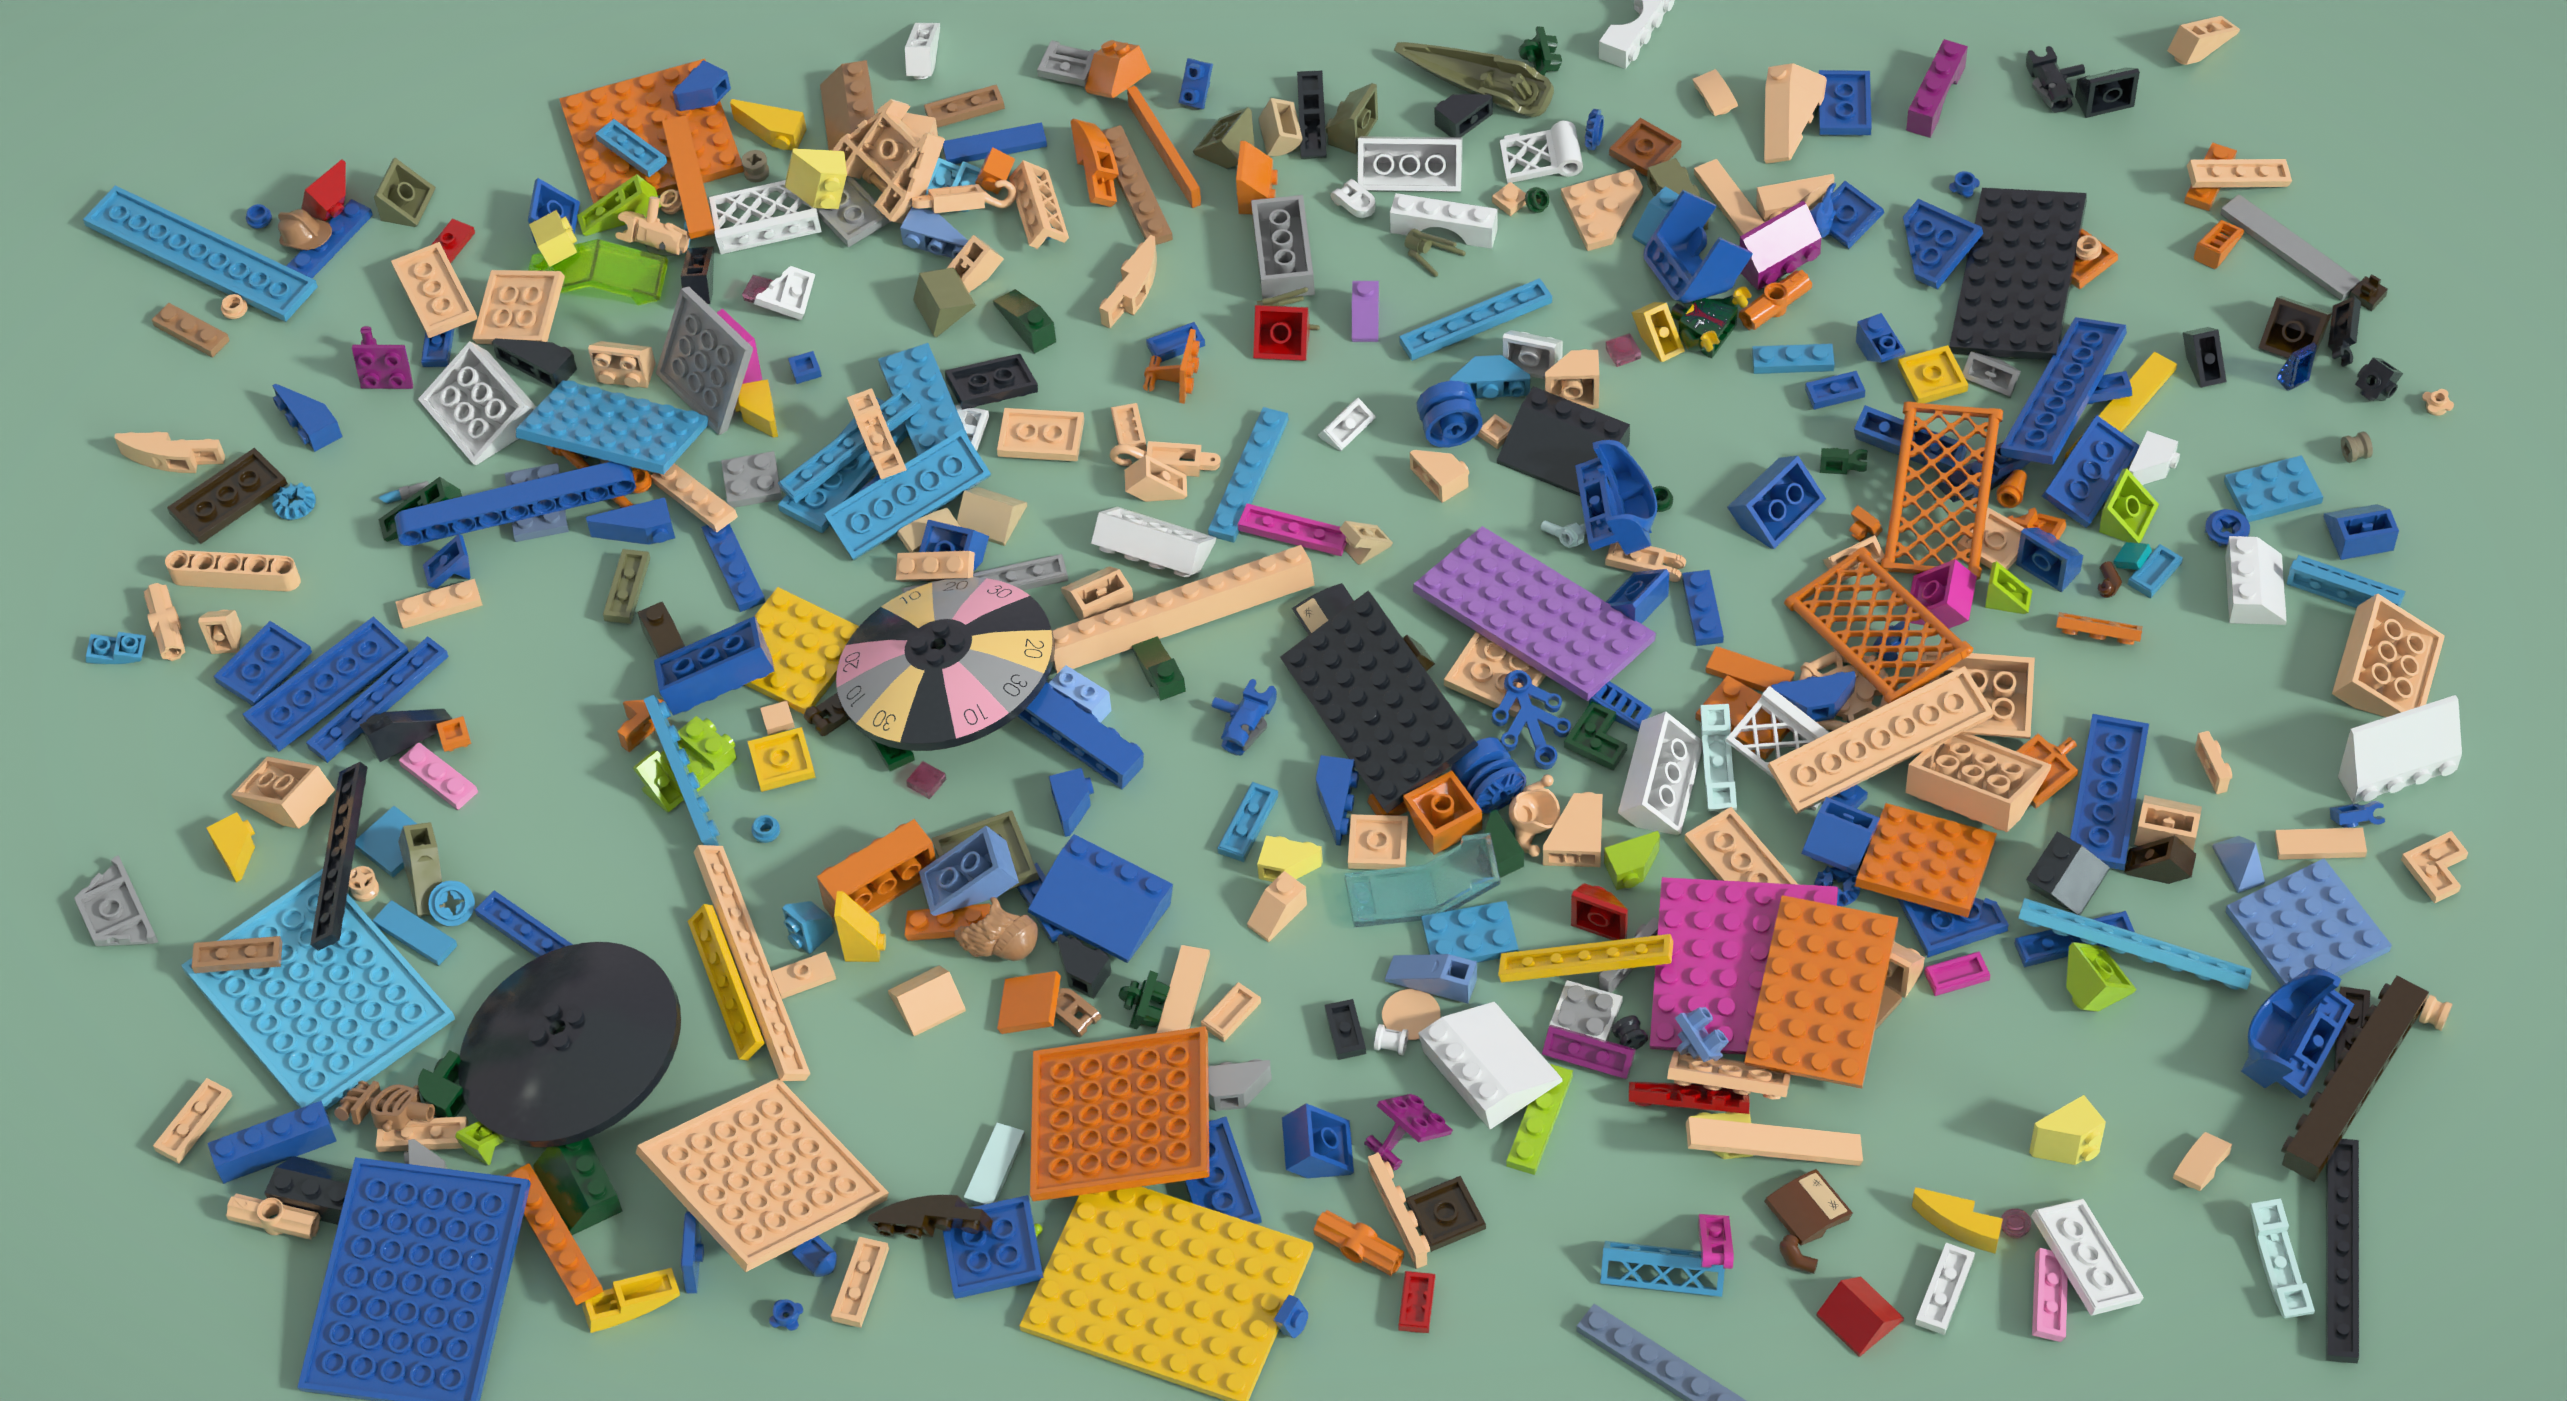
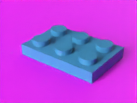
(2273, 489)
(1471, 932)

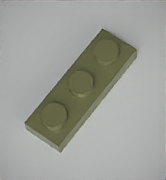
(626, 586)

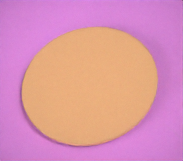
(1410, 1011)

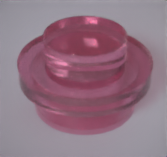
(2015, 1223)

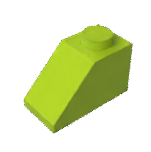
(1631, 860)

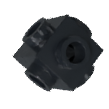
(2378, 379)

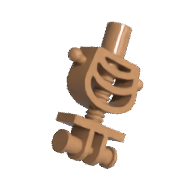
(389, 1108)

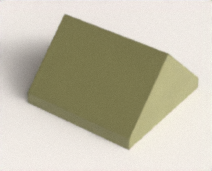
(402, 195)
(942, 299)

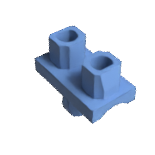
(1696, 1038)

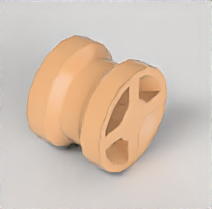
(358, 878)
(2435, 1012)

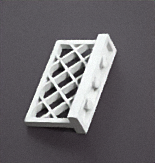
(768, 228)
(1788, 716)

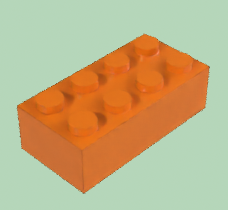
(880, 870)

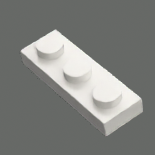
(1945, 1288)

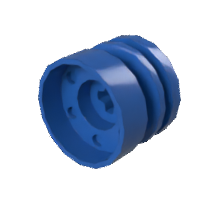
(1490, 775)

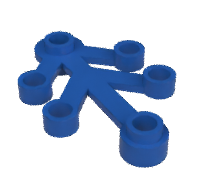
(1530, 715)

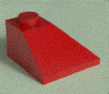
(327, 193)
(1598, 912)

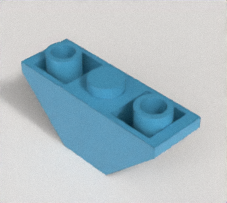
(1494, 377)

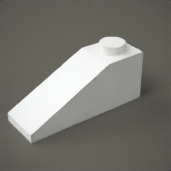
(922, 50)

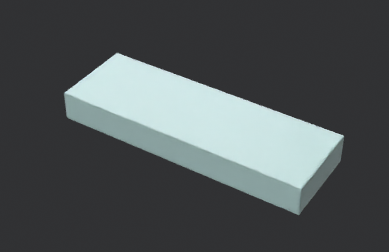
(994, 1165)

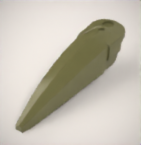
(1508, 81)

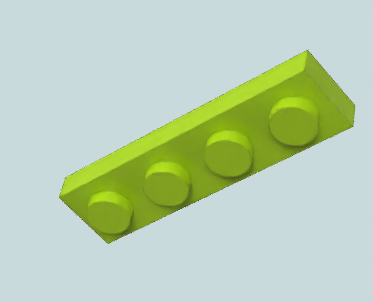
(1538, 1125)

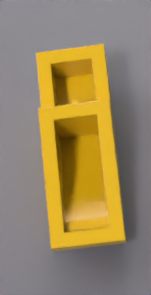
(1957, 1219)
(630, 1299)

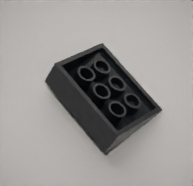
(1555, 436)

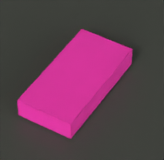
(1957, 973)

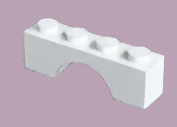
(1623, 42)
(1473, 223)

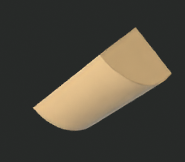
(1280, 127)

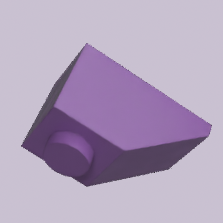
(1365, 311)

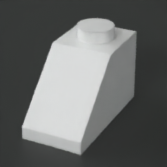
(2154, 458)

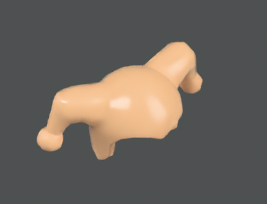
(1533, 813)

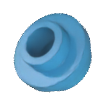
(762, 823)

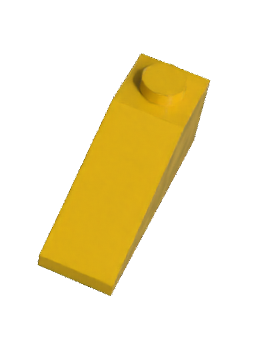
(774, 125)
(857, 931)

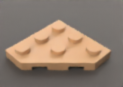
(1602, 206)

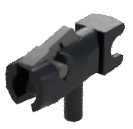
(2051, 80)

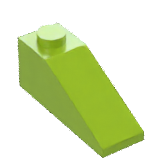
(629, 196)

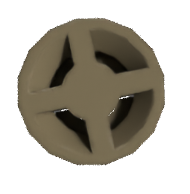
(755, 166)
(2356, 447)

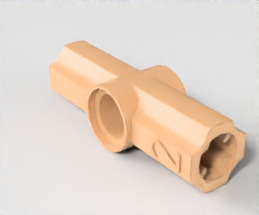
(164, 622)
(258, 1211)

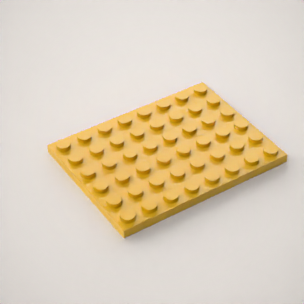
(1167, 1289)

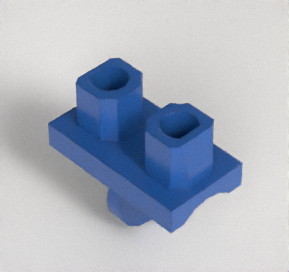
(1195, 83)

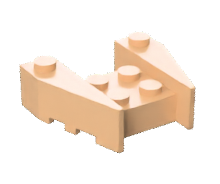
(894, 155)

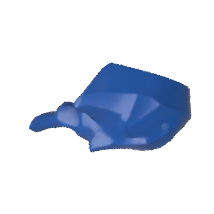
(1823, 212)

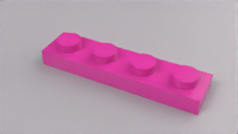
(1292, 529)

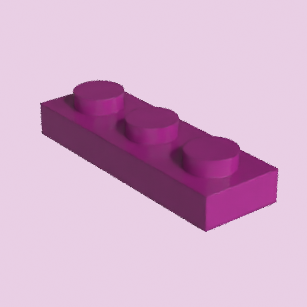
(1588, 1051)

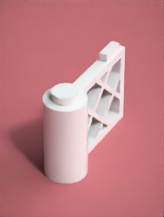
(1562, 148)

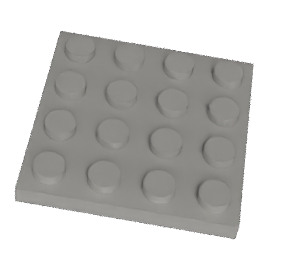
(704, 360)

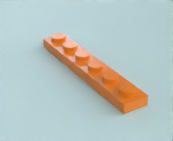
(557, 1240)

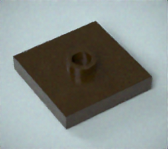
(1446, 1213)

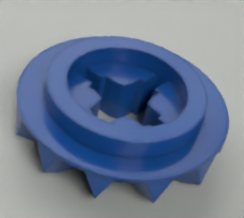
(1594, 129)
(2228, 519)
(1849, 892)

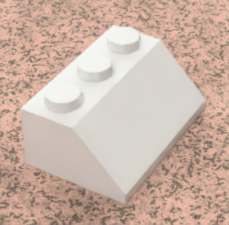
(2254, 582)

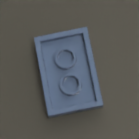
(540, 525)

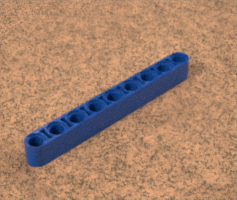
(514, 503)

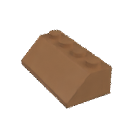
(846, 100)

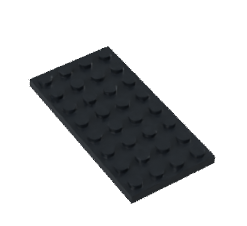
(2019, 274)
(1378, 701)

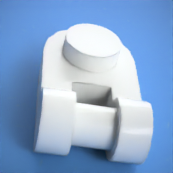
(1360, 202)

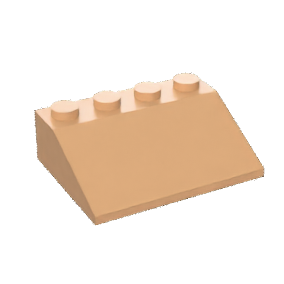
(2387, 659)
(2006, 687)
(1977, 779)

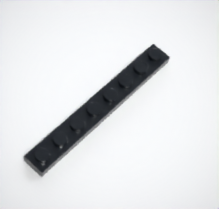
(339, 856)
(2342, 1253)

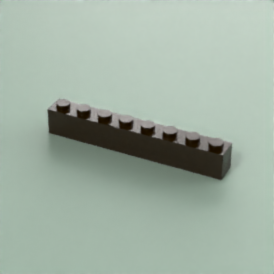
(2354, 1079)

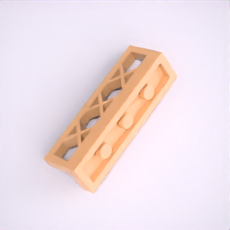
(1034, 201)

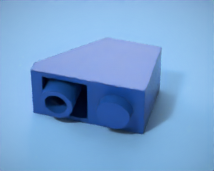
(702, 87)
(1878, 339)

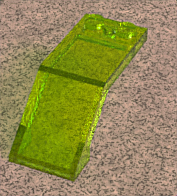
(610, 269)

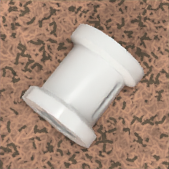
(1391, 1039)

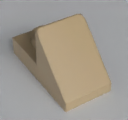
(1364, 540)

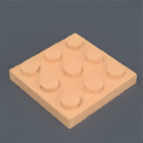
(518, 305)
(1482, 672)

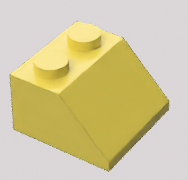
(817, 177)
(2069, 1133)

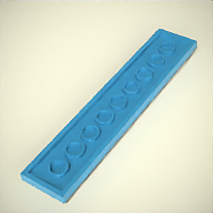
(200, 253)

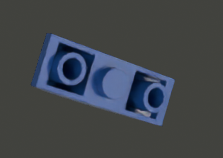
(1819, 696)

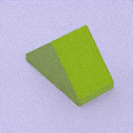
(2007, 591)

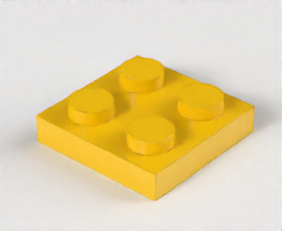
(1932, 375)
(781, 759)

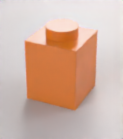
(995, 168)

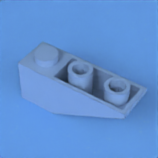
(931, 233)
(1435, 974)

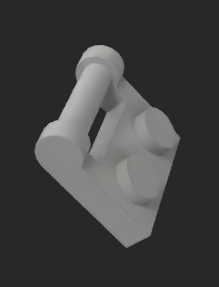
(1066, 64)

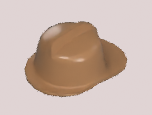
(302, 231)

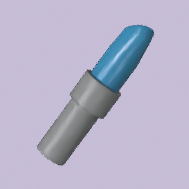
(402, 493)

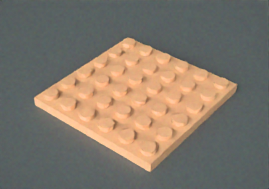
(762, 1174)

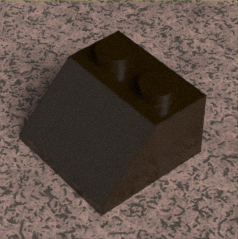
(2293, 327)

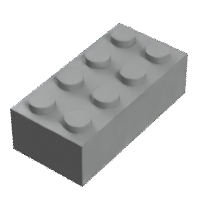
(1282, 245)

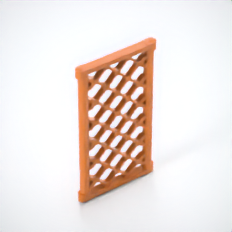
(1903, 468)
(1856, 653)

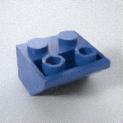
(2362, 531)
(1840, 836)

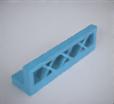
(2338, 583)
(1657, 1257)

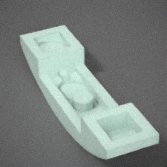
(1717, 757)
(2279, 1259)

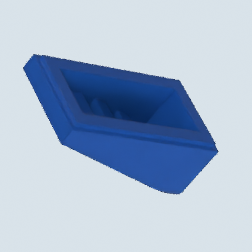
(1613, 693)

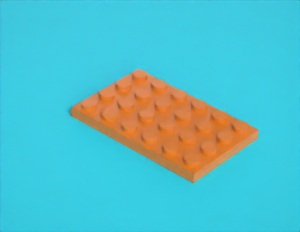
(1821, 991)

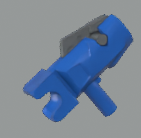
(1247, 717)

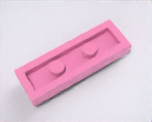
(438, 776)
(2049, 1297)

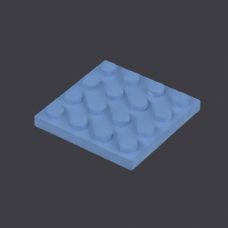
(2308, 924)

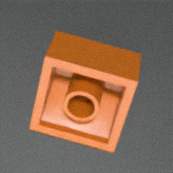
(1116, 69)
(1254, 177)
(1443, 812)

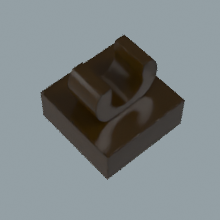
(2369, 292)

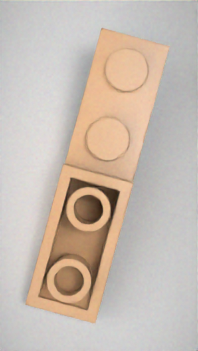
(1135, 284)
(161, 453)

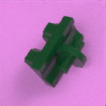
(1539, 52)
(1150, 990)

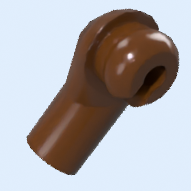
(1793, 1256)

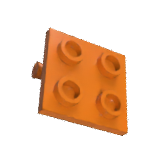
(1176, 373)

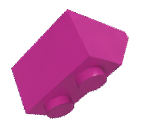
(1945, 592)

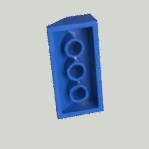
(713, 666)

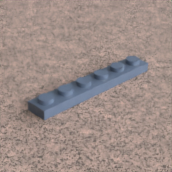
(1651, 1358)

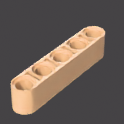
(232, 570)

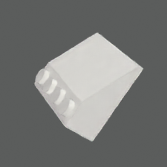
(477, 403)
(2402, 750)
(1488, 1061)

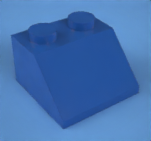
(2048, 558)
(1317, 1143)

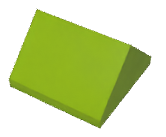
(2127, 509)

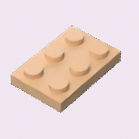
(1040, 434)

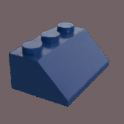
(1777, 501)

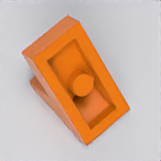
(638, 727)

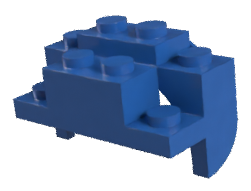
(1620, 511)
(2287, 1042)

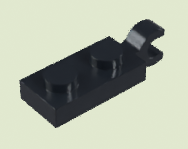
(2344, 329)

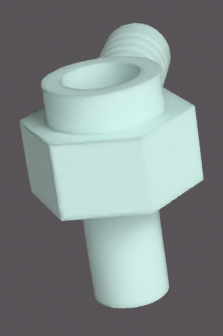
(1569, 535)

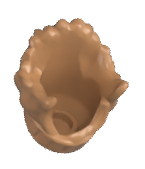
(999, 935)

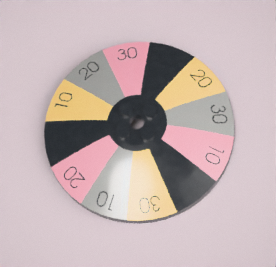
(939, 699)

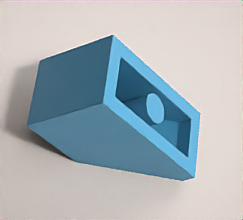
(1654, 214)

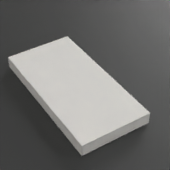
(2087, 1257)

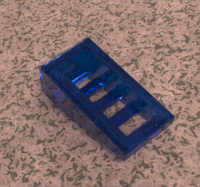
(2297, 367)

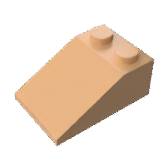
(285, 791)

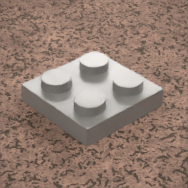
(751, 479)

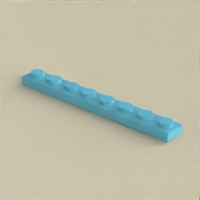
(2144, 947)

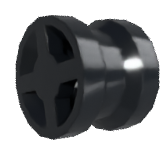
(1629, 1032)

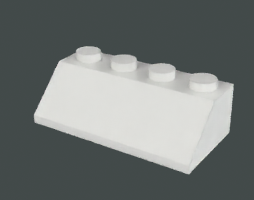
(1410, 163)
(1152, 541)
(1661, 775)

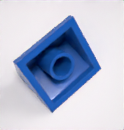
(548, 199)
(1641, 594)

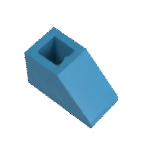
(807, 925)

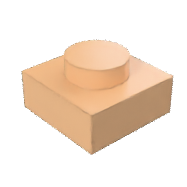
(1509, 199)

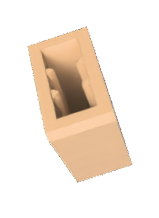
(1576, 834)

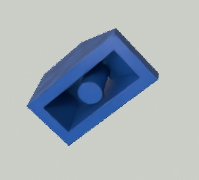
(1071, 797)

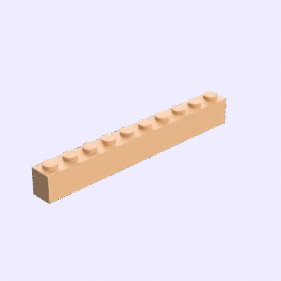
(1182, 608)

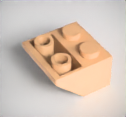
(622, 363)
(1098, 593)
(2167, 818)

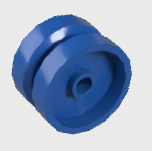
(1449, 414)

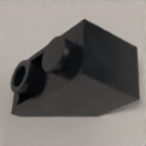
(1084, 967)

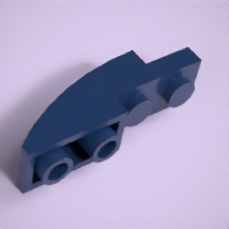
(2001, 470)

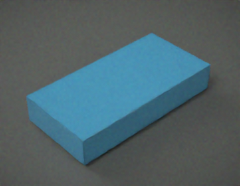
(2155, 571)

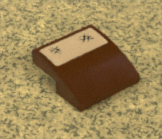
(1808, 1207)

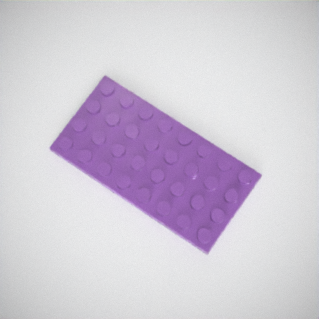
(1534, 613)

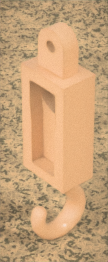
(963, 198)
(1169, 455)

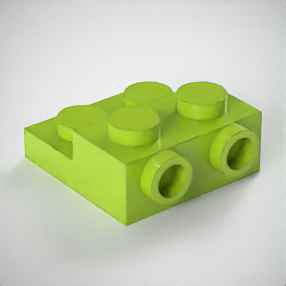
(706, 750)

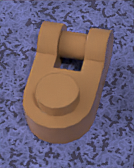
(1068, 1005)

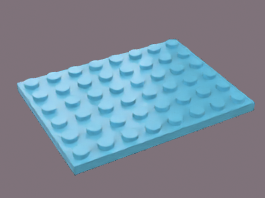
(327, 1011)

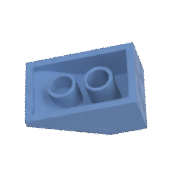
(969, 873)

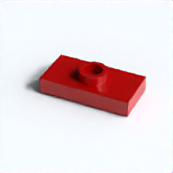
(454, 238)
(1417, 1302)

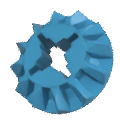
(298, 508)
(458, 892)

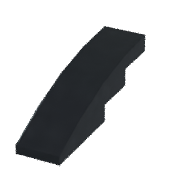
(1311, 114)

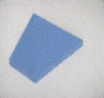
(2240, 862)

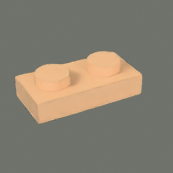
(2212, 762)

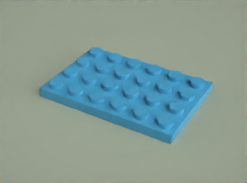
(612, 427)

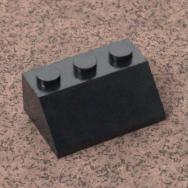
(310, 1187)

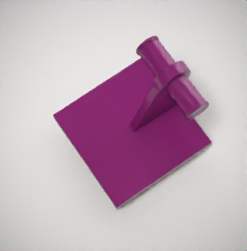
(381, 364)
(1410, 1117)

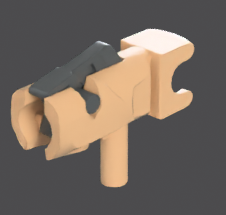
(658, 237)

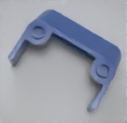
(1676, 250)

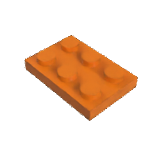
(1741, 701)

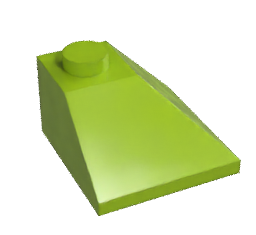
(2095, 978)

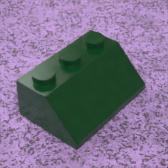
(577, 1185)

